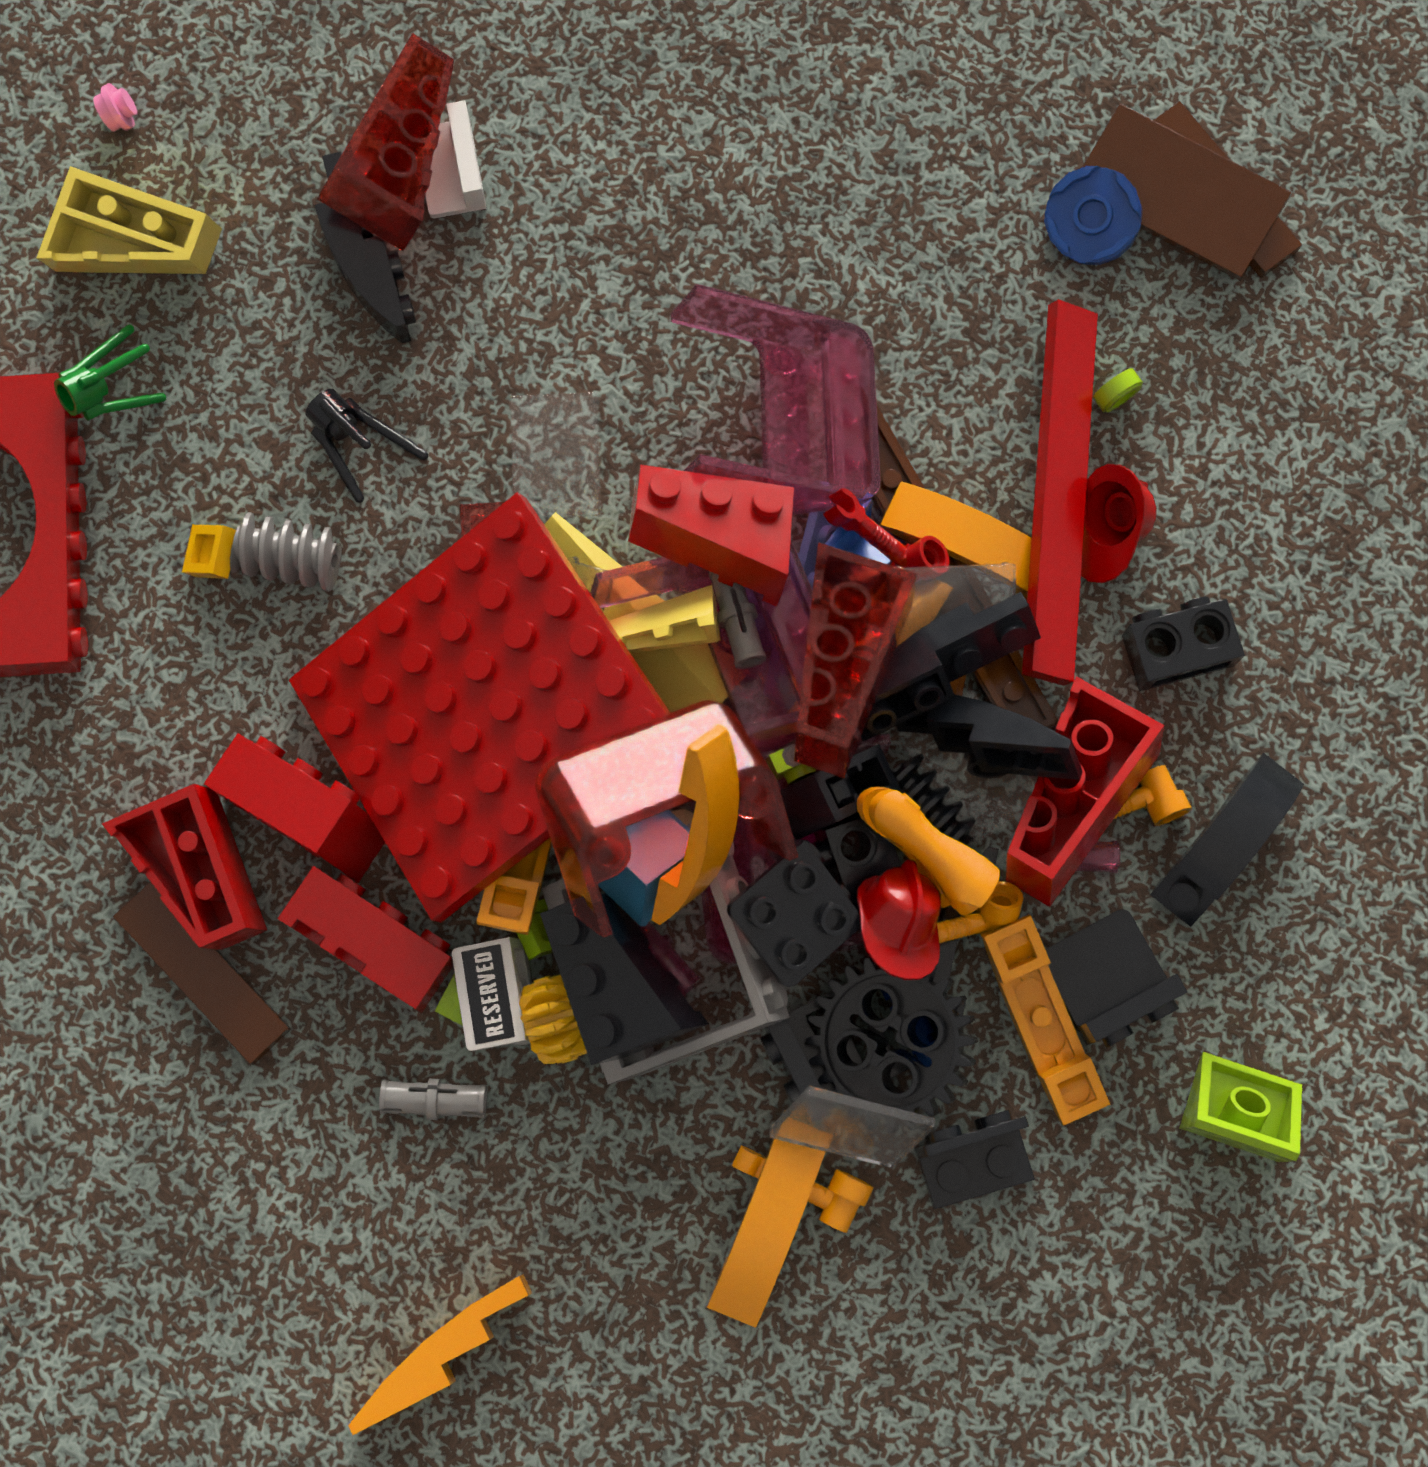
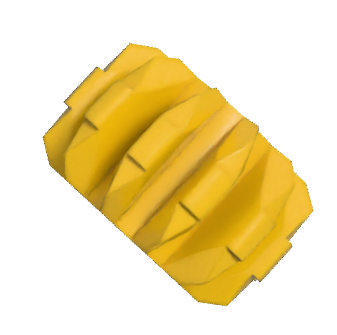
(550, 1021)

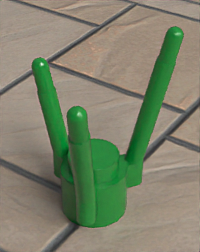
(84, 389)

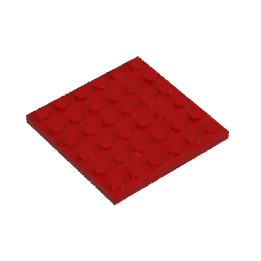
(462, 697)

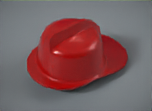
(1116, 518)
(901, 921)

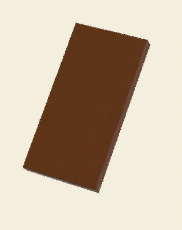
(1191, 192)

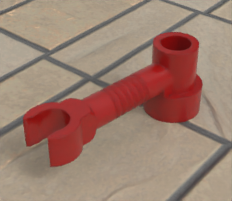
(852, 517)

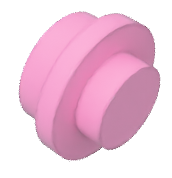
(115, 108)

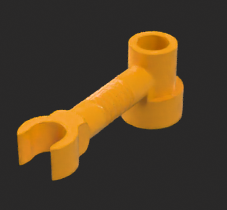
(1159, 797)
(999, 910)
(838, 1200)

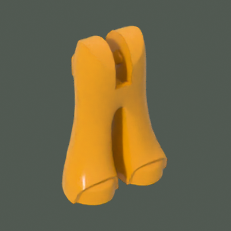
(957, 870)

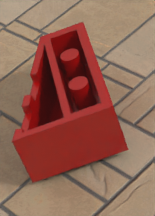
(297, 804)
(369, 937)

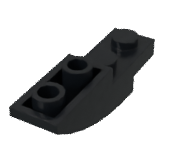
(367, 266)
(944, 652)

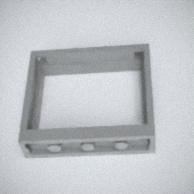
(765, 992)

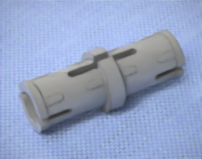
(745, 643)
(433, 1099)

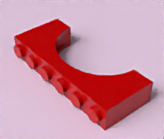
(44, 603)

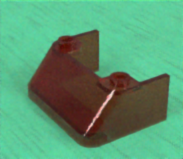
(636, 775)

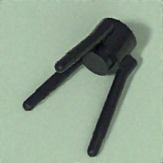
(337, 420)

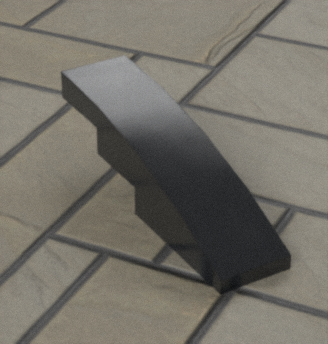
(998, 739)

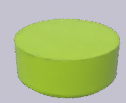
(1118, 390)

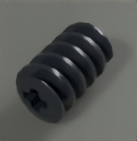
(931, 801)

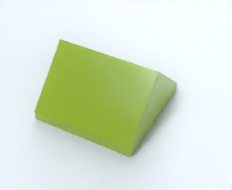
(1245, 1109)

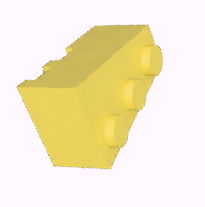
(124, 230)

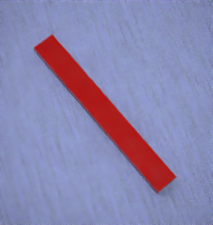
(1061, 491)

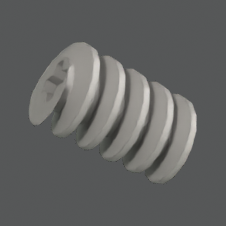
(285, 553)

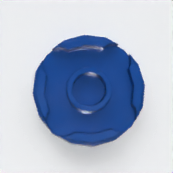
(1093, 215)

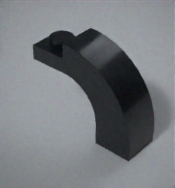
(1229, 840)

